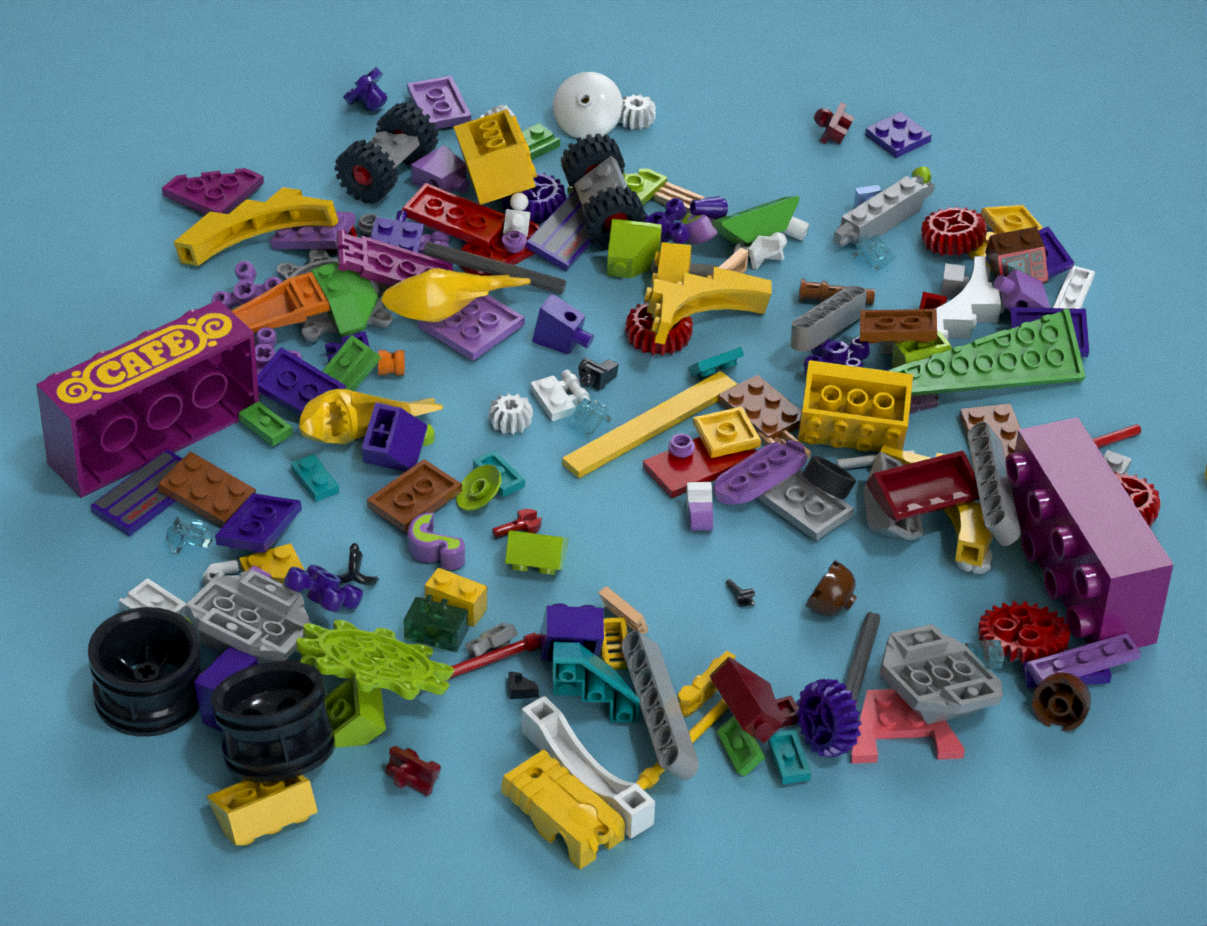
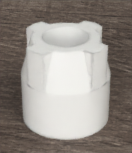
(797, 228)

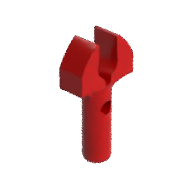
(526, 521)

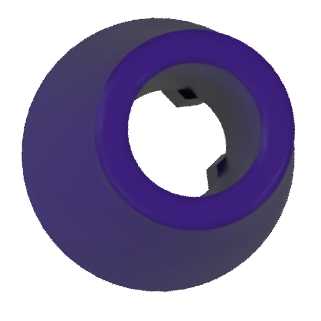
(712, 207)

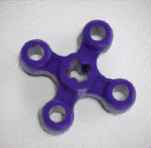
(671, 231)
(840, 353)
(323, 588)

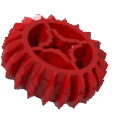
(953, 231)
(639, 333)
(1142, 495)

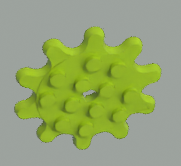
(374, 659)

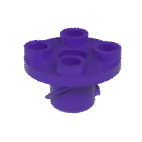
(368, 91)

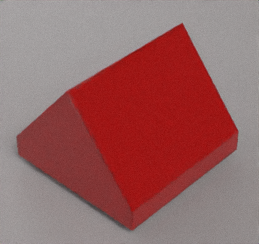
(932, 301)

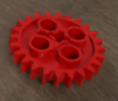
(1025, 631)

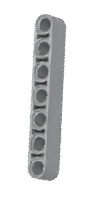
(993, 484)
(660, 706)

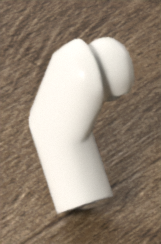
(220, 569)

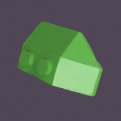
(758, 220)
(349, 297)

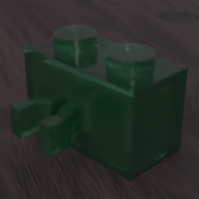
(436, 623)

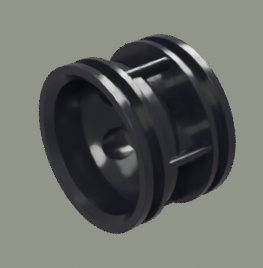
(273, 721)

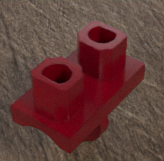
(836, 125)
(411, 771)

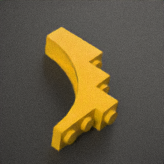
(251, 218)
(696, 294)
(967, 518)

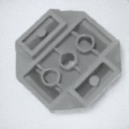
(249, 616)
(938, 674)

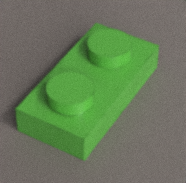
(265, 423)
(740, 746)

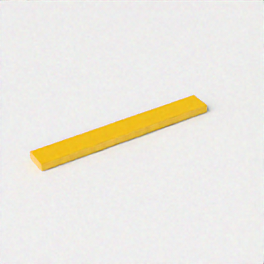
(647, 425)

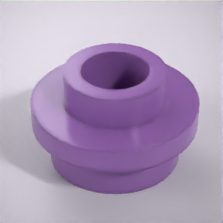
(514, 241)
(681, 445)

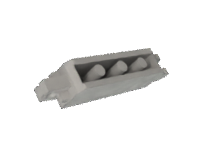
(883, 211)

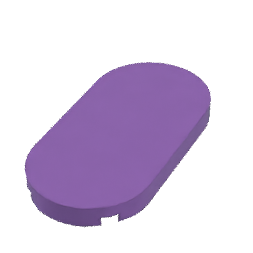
(759, 472)

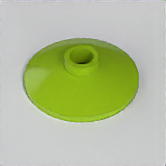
(479, 487)

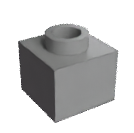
(954, 280)

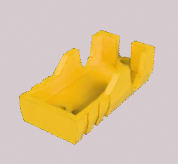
(563, 806)

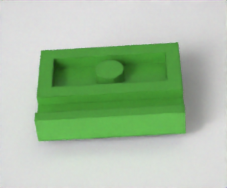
(540, 140)
(352, 363)

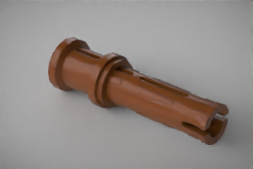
(823, 291)

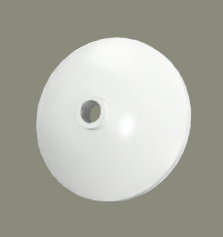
(594, 117)

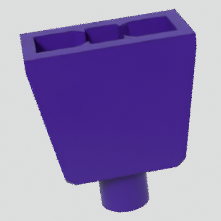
(560, 326)

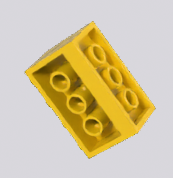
(496, 156)
(855, 407)

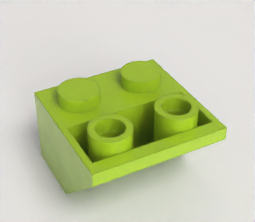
(916, 351)

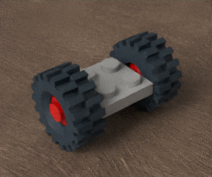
(400, 136)
(596, 174)

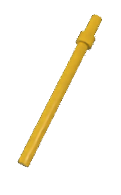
(650, 776)

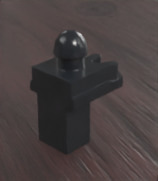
(597, 374)

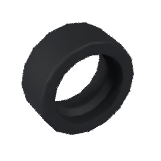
(829, 477)

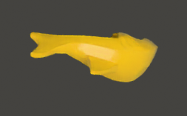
(441, 293)
(345, 414)

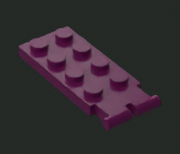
(382, 260)

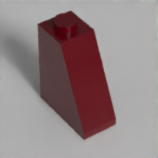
(748, 699)

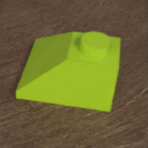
(632, 247)

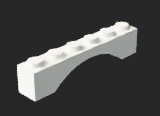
(550, 731)

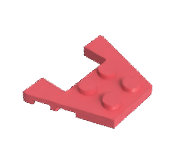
(890, 717)

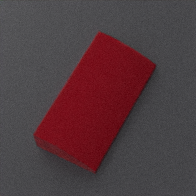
(924, 486)

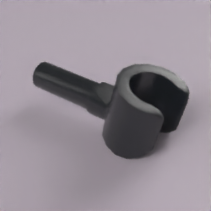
(744, 597)

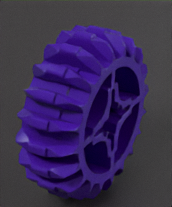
(541, 199)
(828, 717)

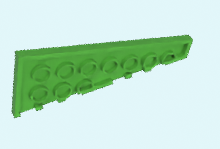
(1016, 357)

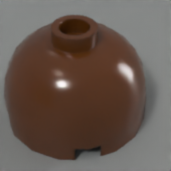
(833, 591)
(1062, 701)

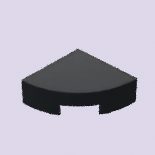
(521, 687)

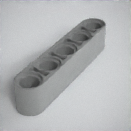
(827, 318)

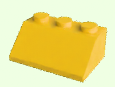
(262, 808)

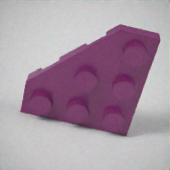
(213, 190)

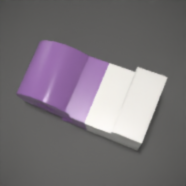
(699, 506)

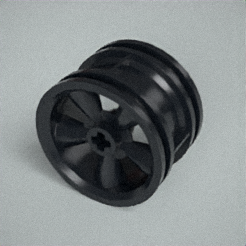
(145, 698)

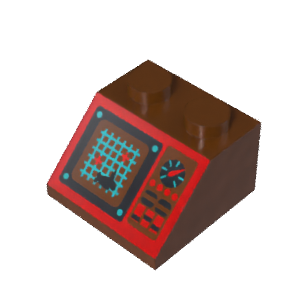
(1018, 251)

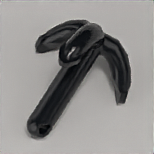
(354, 565)

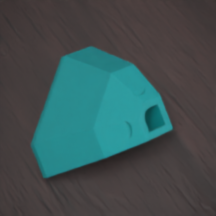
(586, 675)

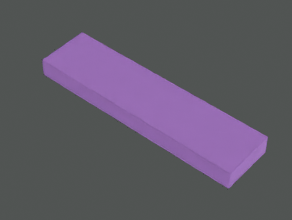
(1086, 658)

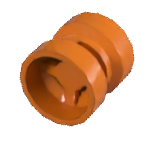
(391, 363)

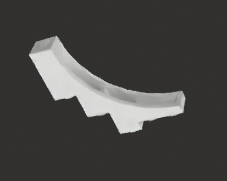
(973, 305)

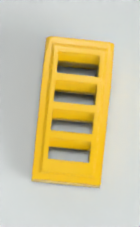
(611, 626)

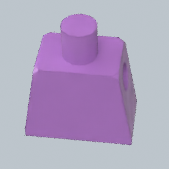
(441, 170)
(1021, 291)

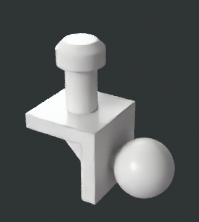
(517, 219)
(765, 248)

